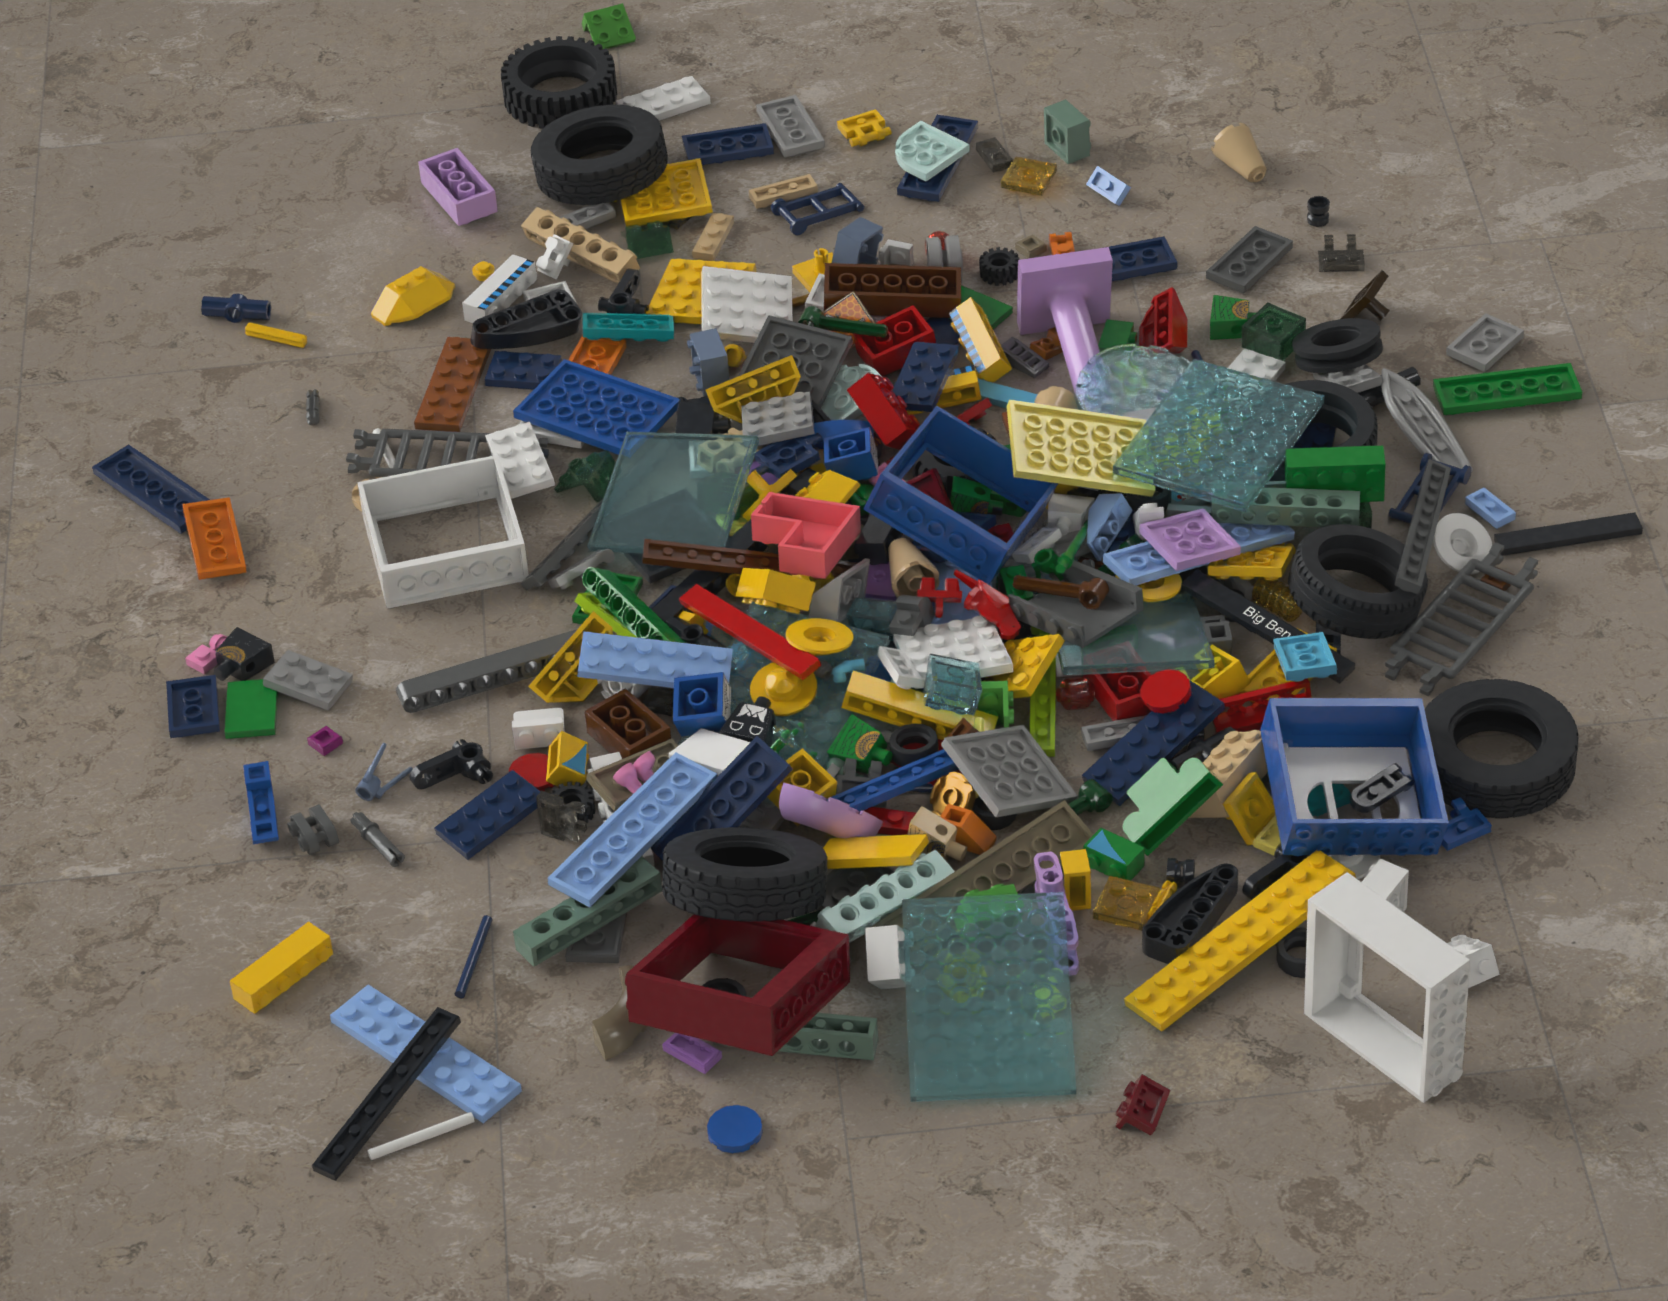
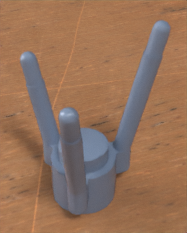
(370, 784)

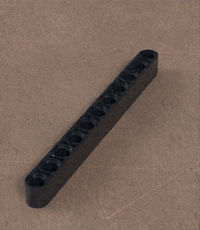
(716, 581)

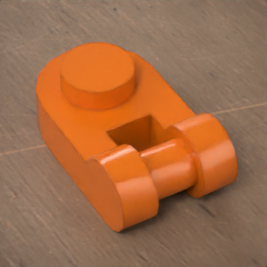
(1065, 243)

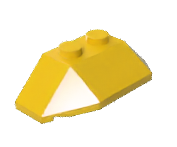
(412, 296)
(759, 385)
(559, 677)

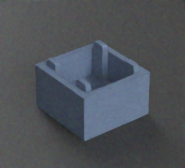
(858, 243)
(708, 359)

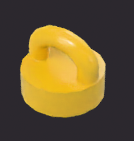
(735, 355)

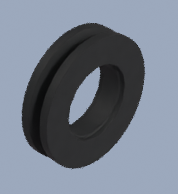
(1337, 345)

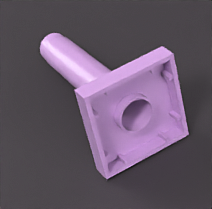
(1067, 294)

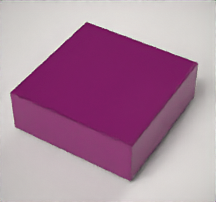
(325, 740)

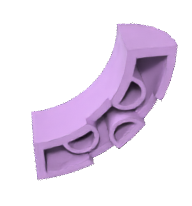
(829, 817)

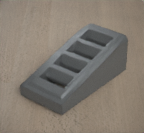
(1018, 353)

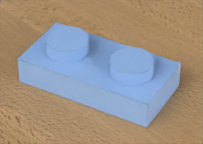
(1108, 186)
(1490, 508)

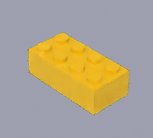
(775, 590)

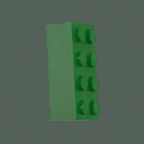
(1338, 469)

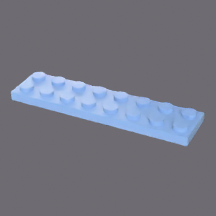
(1144, 564)
(631, 830)
(451, 1072)

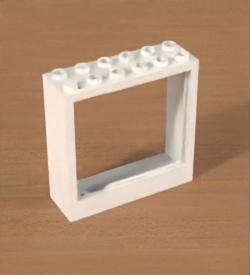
(451, 571)
(1338, 926)

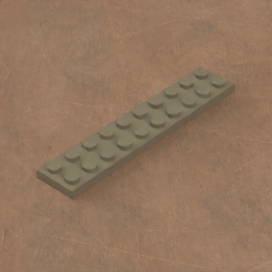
(1011, 859)

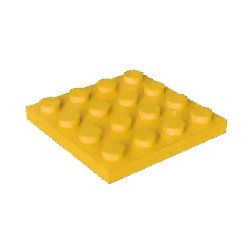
(674, 195)
(681, 289)

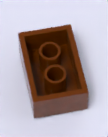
(625, 725)

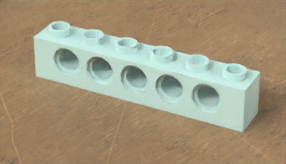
(884, 897)

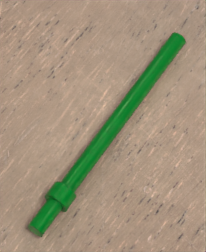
(1066, 559)

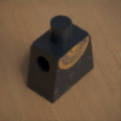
(242, 656)

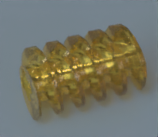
(1276, 598)

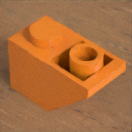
(970, 829)

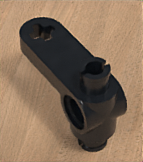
(621, 298)
(462, 759)
(1270, 873)

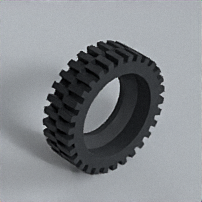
(554, 60)

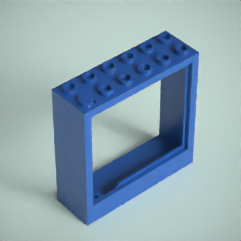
(936, 524)

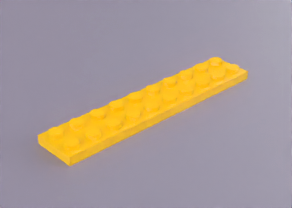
(1233, 943)

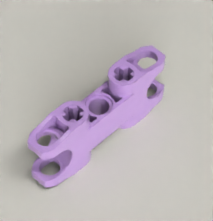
(1052, 881)

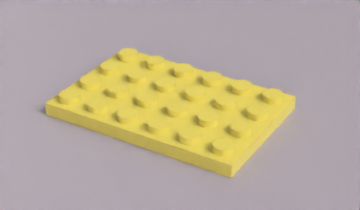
(1071, 446)

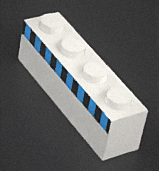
(500, 288)

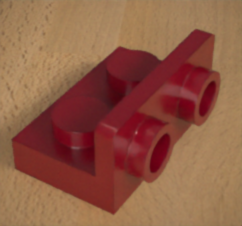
(1142, 1105)

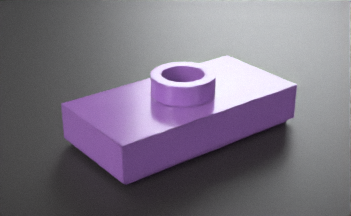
(692, 1051)

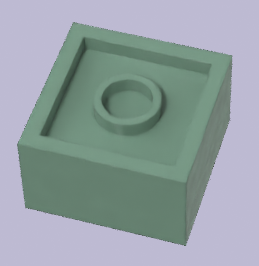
(1067, 131)

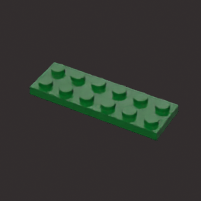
(1507, 389)

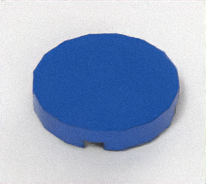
(734, 1128)

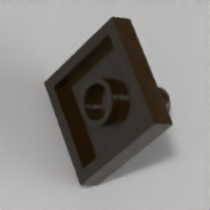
(1366, 299)

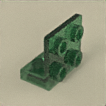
(648, 240)
(591, 471)

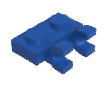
(1464, 826)

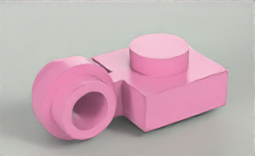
(204, 658)

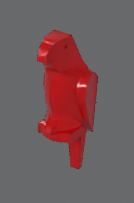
(991, 605)

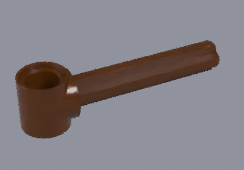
(1089, 593)

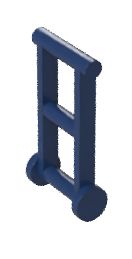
(799, 225)
(1460, 476)

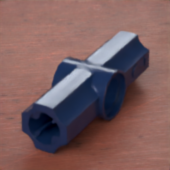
(236, 308)

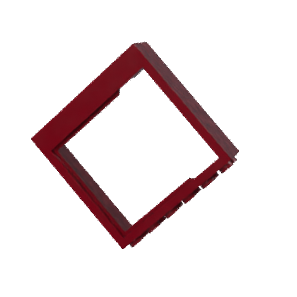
(812, 974)

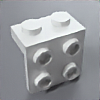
(537, 727)
(1481, 956)

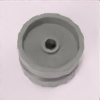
(944, 258)

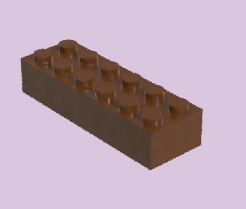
(895, 287)

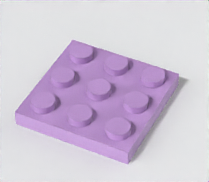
(1189, 539)

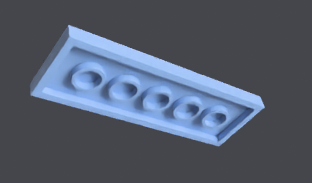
(648, 660)

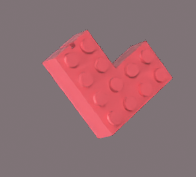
(807, 530)

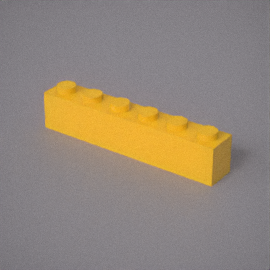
(902, 706)

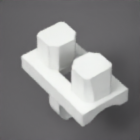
(562, 248)

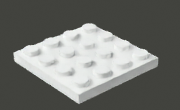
(742, 300)
(965, 640)

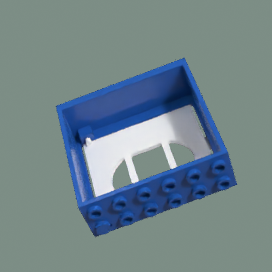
(1348, 743)

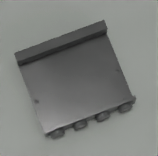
(1070, 618)

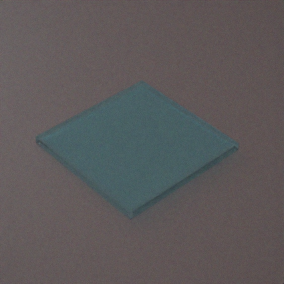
(673, 490)
(1156, 639)

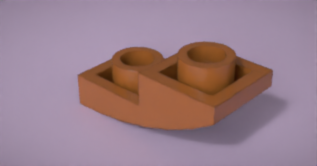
(1048, 346)

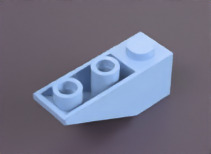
(1105, 521)

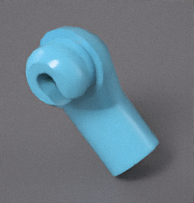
(839, 672)

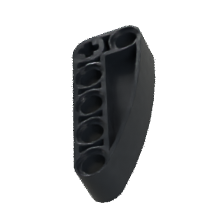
(528, 323)
(1189, 913)

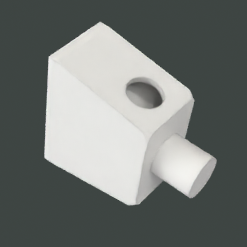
(1068, 512)

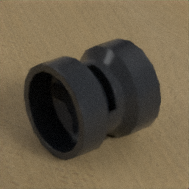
(1318, 211)
(1174, 870)

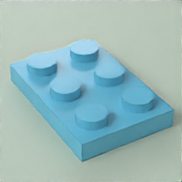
(1305, 656)

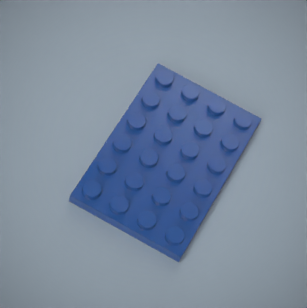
(594, 406)

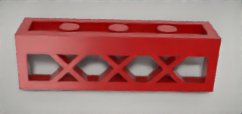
(1251, 717)

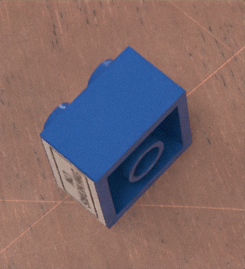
(852, 454)
(701, 703)

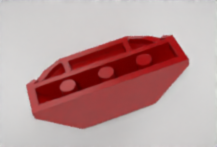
(1165, 323)

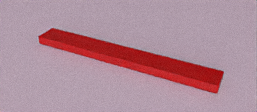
(749, 632)

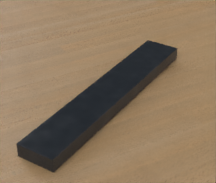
(1569, 533)

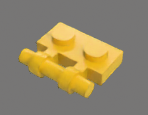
(858, 125)

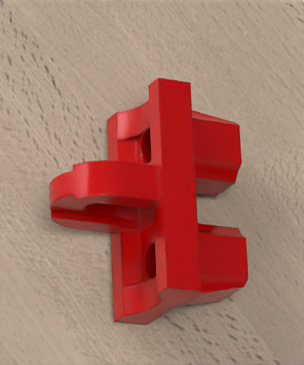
(950, 595)

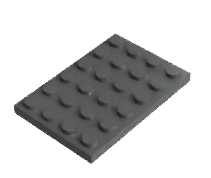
(814, 350)

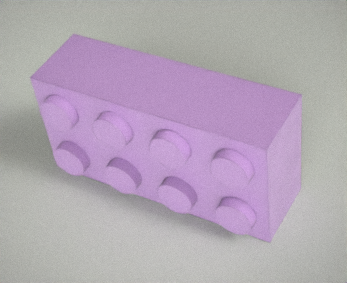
(458, 186)

